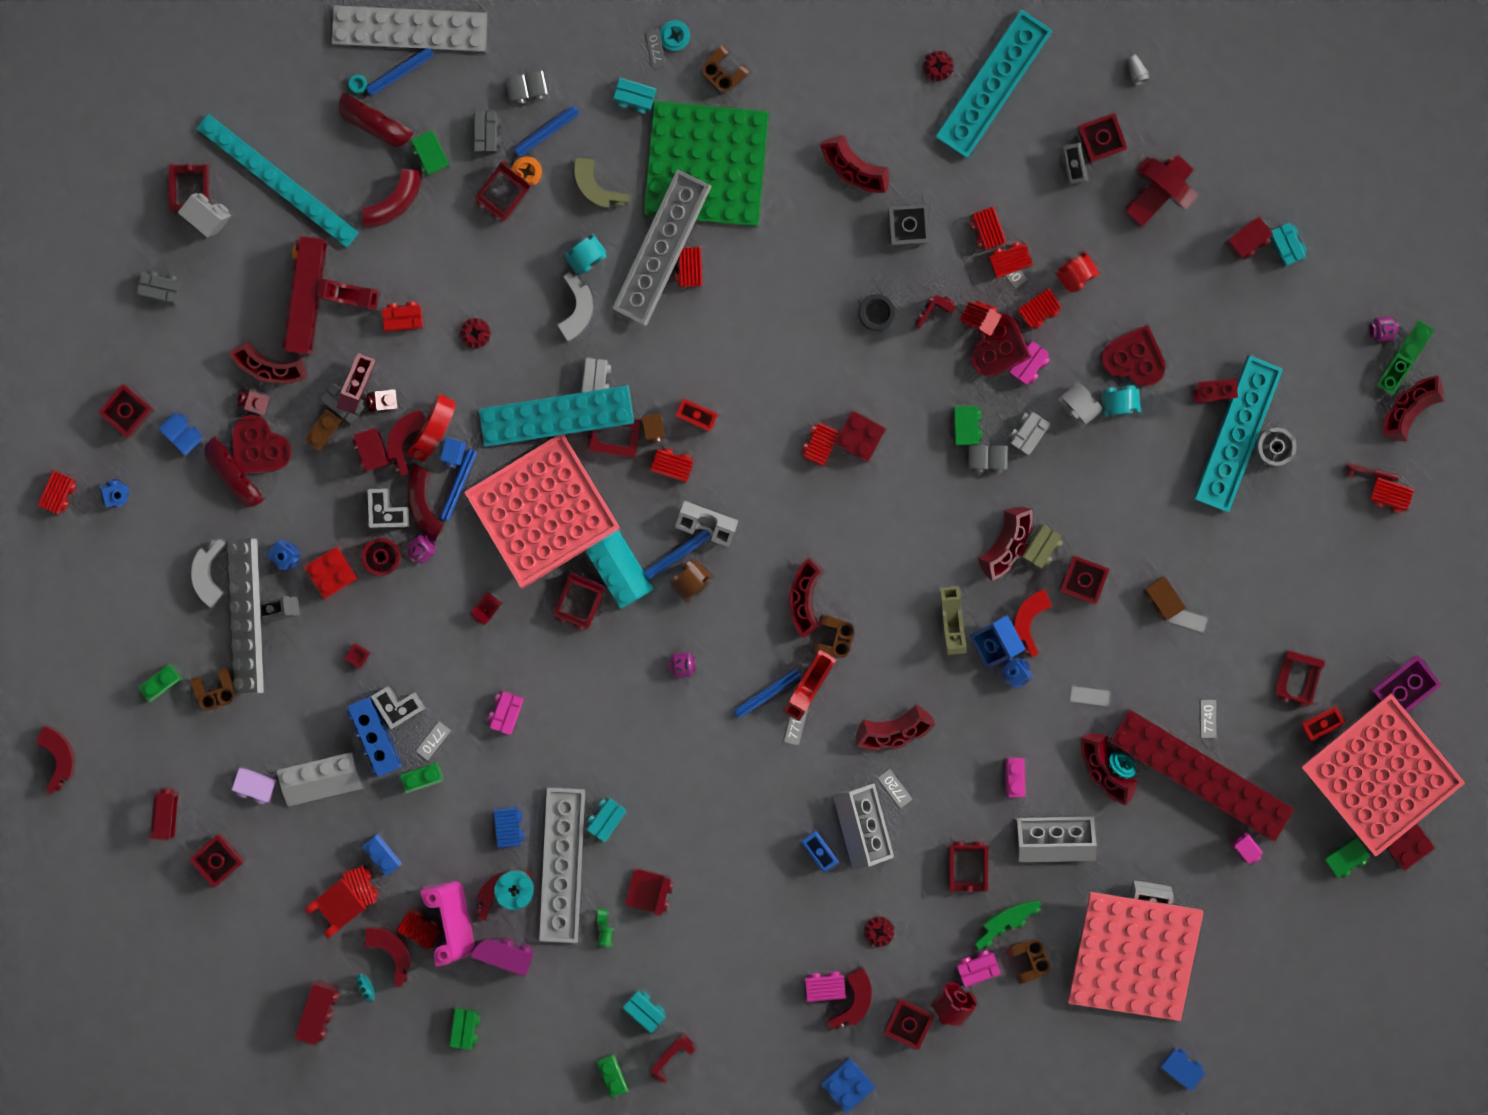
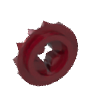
(933, 73)
(483, 337)
(870, 934)

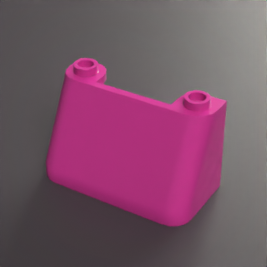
(455, 918)

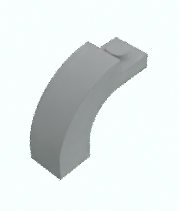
(582, 315)
(201, 576)

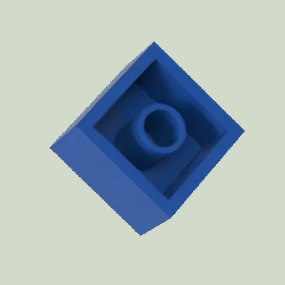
(997, 641)
(848, 1084)

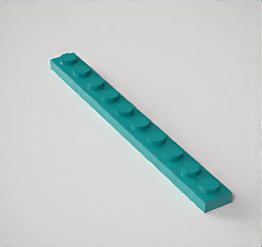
(278, 180)

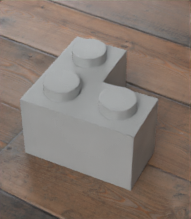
(202, 215)
(380, 512)
(395, 711)

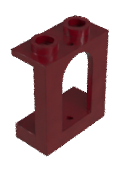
(1215, 390)
(631, 451)
(1308, 694)
(681, 1041)

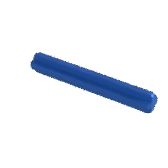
(399, 71)
(546, 131)
(458, 484)
(677, 554)
(767, 693)

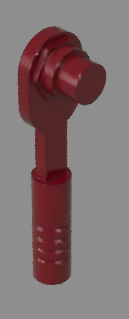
(1352, 468)

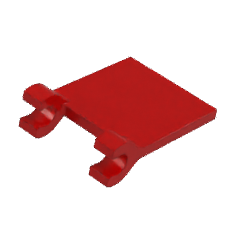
(338, 905)

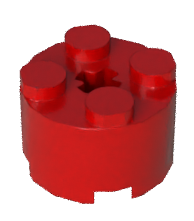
(1076, 272)

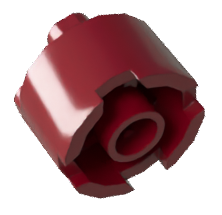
(372, 562)
(954, 1005)

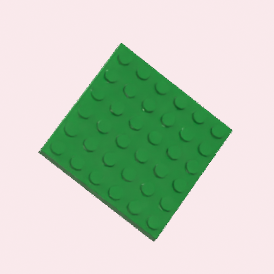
(716, 147)

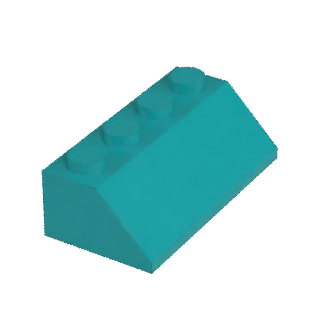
(619, 569)

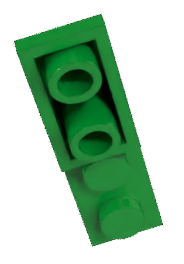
(1405, 356)
(1012, 915)

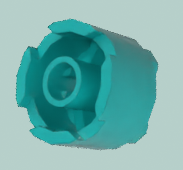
(584, 254)
(1120, 401)
(523, 884)

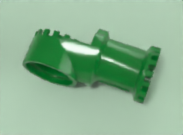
(605, 931)

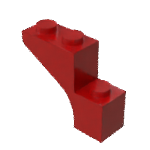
(809, 685)

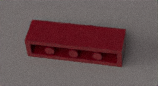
(1152, 197)

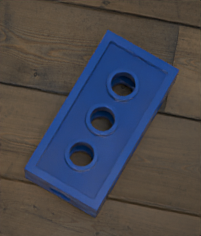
(376, 725)

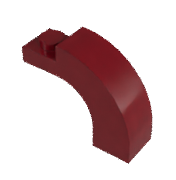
(1167, 181)
(347, 294)
(398, 436)
(63, 753)
(487, 894)
(395, 945)
(862, 999)

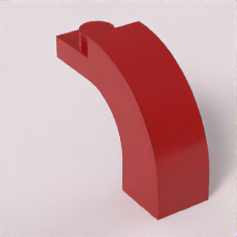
(433, 429)
(1025, 613)

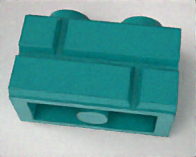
(634, 95)
(1287, 244)
(607, 819)
(644, 1011)

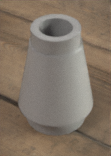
(1137, 70)

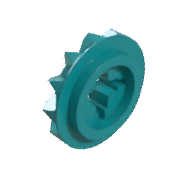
(678, 27)
(1128, 769)
(365, 987)

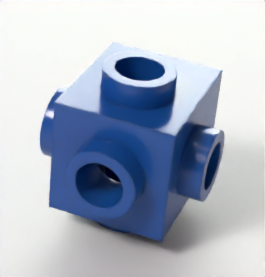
(107, 493)
(284, 555)
(1016, 672)

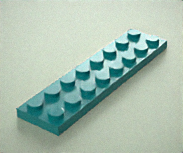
(994, 84)
(556, 416)
(1238, 434)

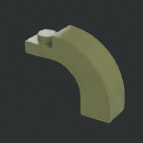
(585, 179)
(952, 620)

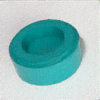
(357, 84)

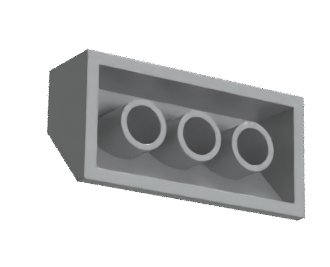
(320, 778)
(863, 826)
(1056, 839)

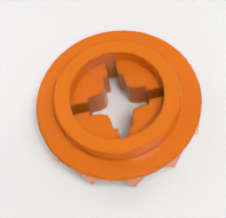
(535, 168)

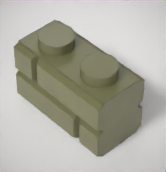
(1042, 546)

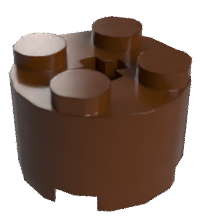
(691, 581)

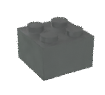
(909, 225)

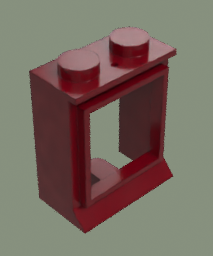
(186, 169)
(515, 177)
(564, 617)
(164, 814)
(977, 846)

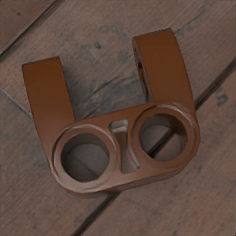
(720, 74)
(839, 638)
(218, 701)
(1034, 957)

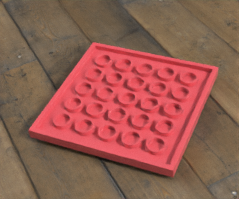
(542, 510)
(1383, 775)
(1135, 956)

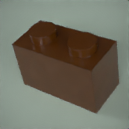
(653, 427)
(324, 430)
(1164, 598)

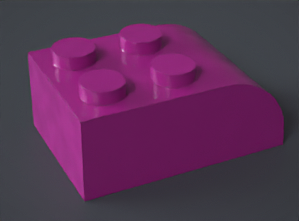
(1407, 683)
(505, 954)

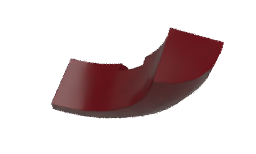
(373, 121)
(852, 168)
(396, 203)
(266, 369)
(1410, 405)
(230, 474)
(418, 503)
(1010, 544)
(801, 597)
(896, 732)
(1096, 755)

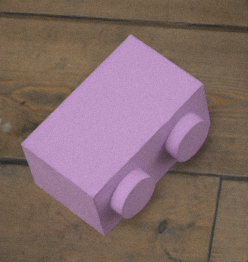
(254, 785)

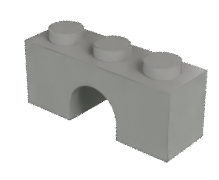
(697, 517)

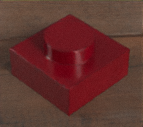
(357, 655)

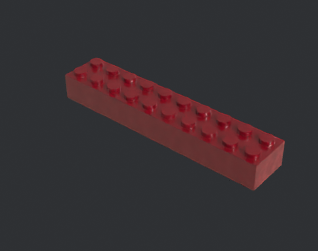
(1201, 775)

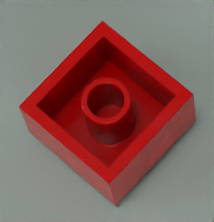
(331, 572)

